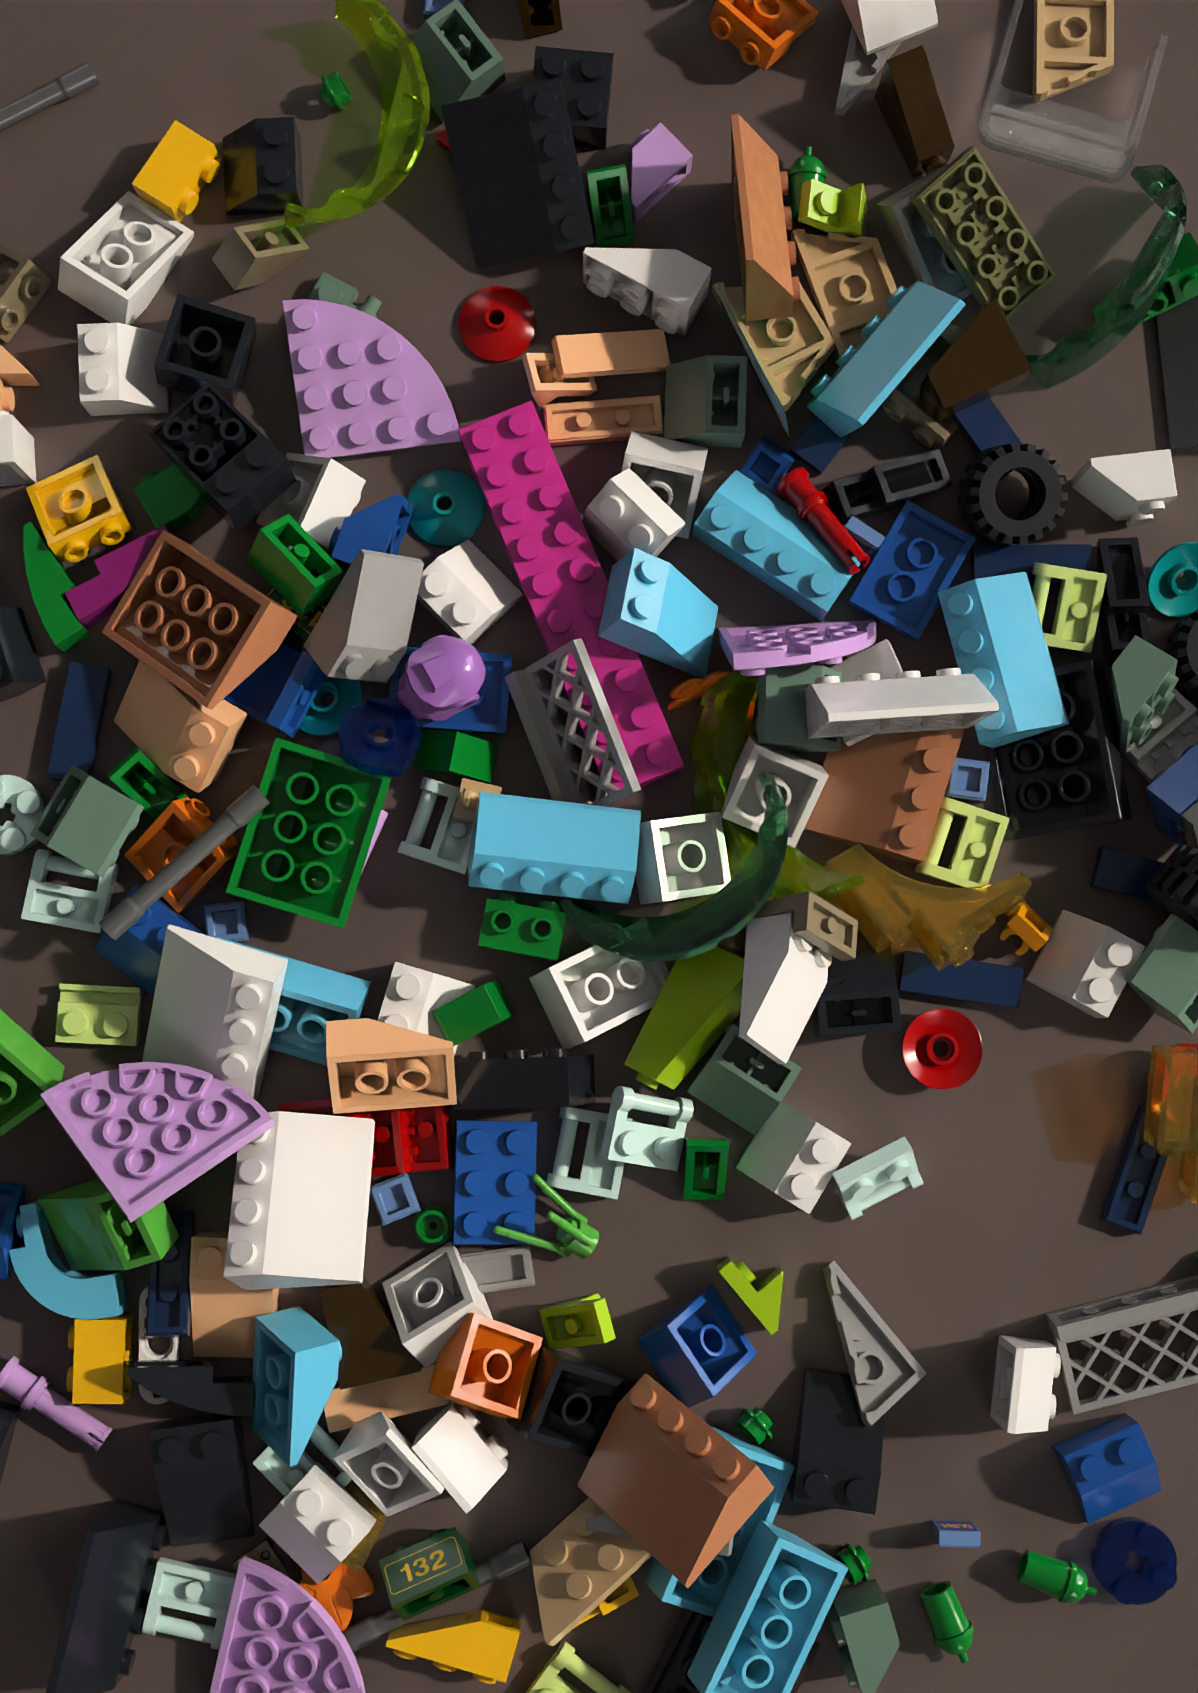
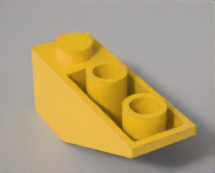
(467, 1641)

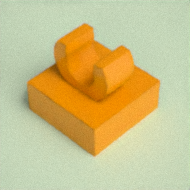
(1029, 927)

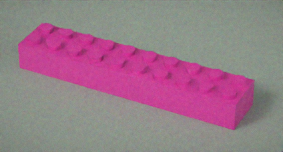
(564, 579)

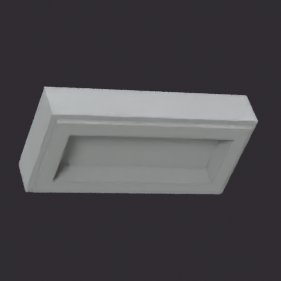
(498, 1268)

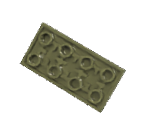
(983, 234)

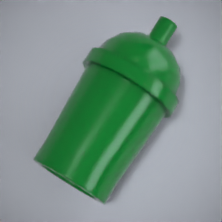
(802, 170)
(1054, 1577)
(949, 1623)

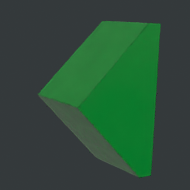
(610, 206)
(456, 755)
(145, 783)
(473, 1012)
(705, 1168)

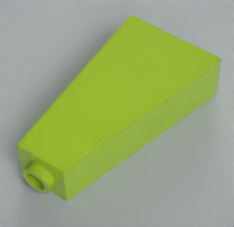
(688, 1017)

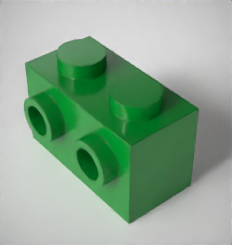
(294, 564)
(522, 928)

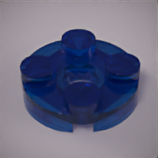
(373, 757)
(1156, 1571)

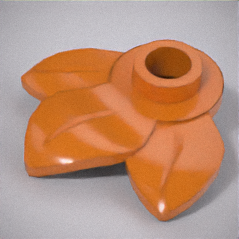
(693, 689)
(338, 1590)

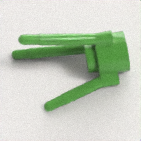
(573, 1233)

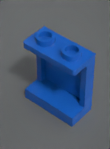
(280, 690)

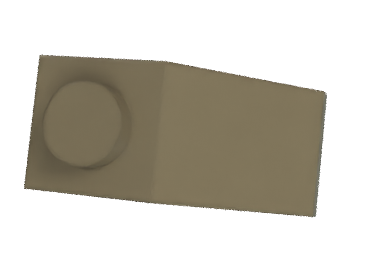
(258, 252)

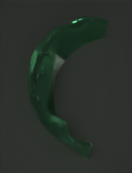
(1136, 293)
(705, 924)

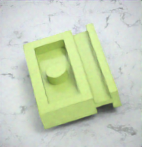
(99, 1015)

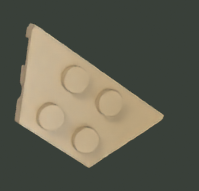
(1071, 44)
(846, 280)
(785, 347)
(579, 1570)

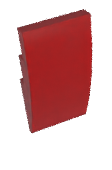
(403, 1138)

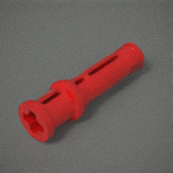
(813, 508)

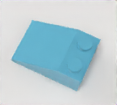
(658, 613)
(292, 1379)

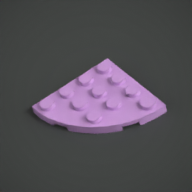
(362, 384)
(777, 645)
(153, 1127)
(281, 1640)

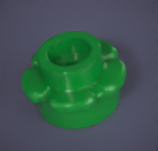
(335, 91)
(425, 1233)
(755, 1425)
(857, 1562)

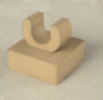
(468, 798)

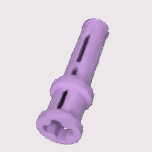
(35, 1393)

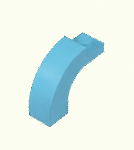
(55, 1283)

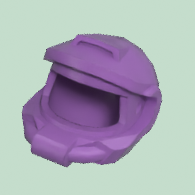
(441, 678)

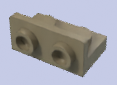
(20, 290)

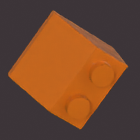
(487, 1367)

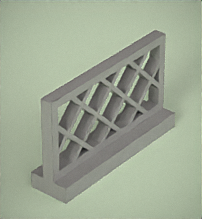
(555, 740)
(1120, 1313)

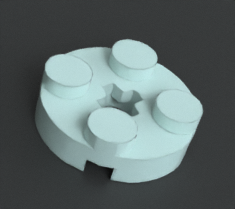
(27, 807)

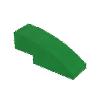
(48, 584)

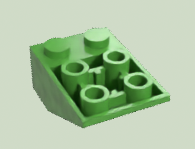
(99, 1235)

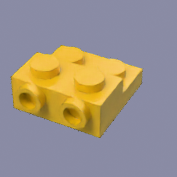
(79, 510)

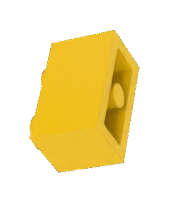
(177, 171)
(100, 1360)

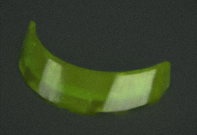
(403, 120)
(715, 751)

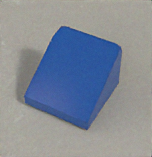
(767, 464)

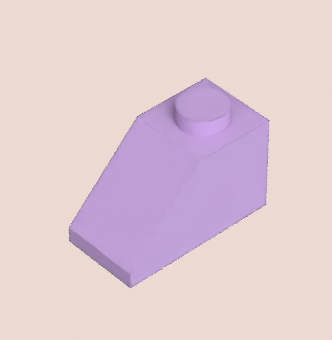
(656, 168)

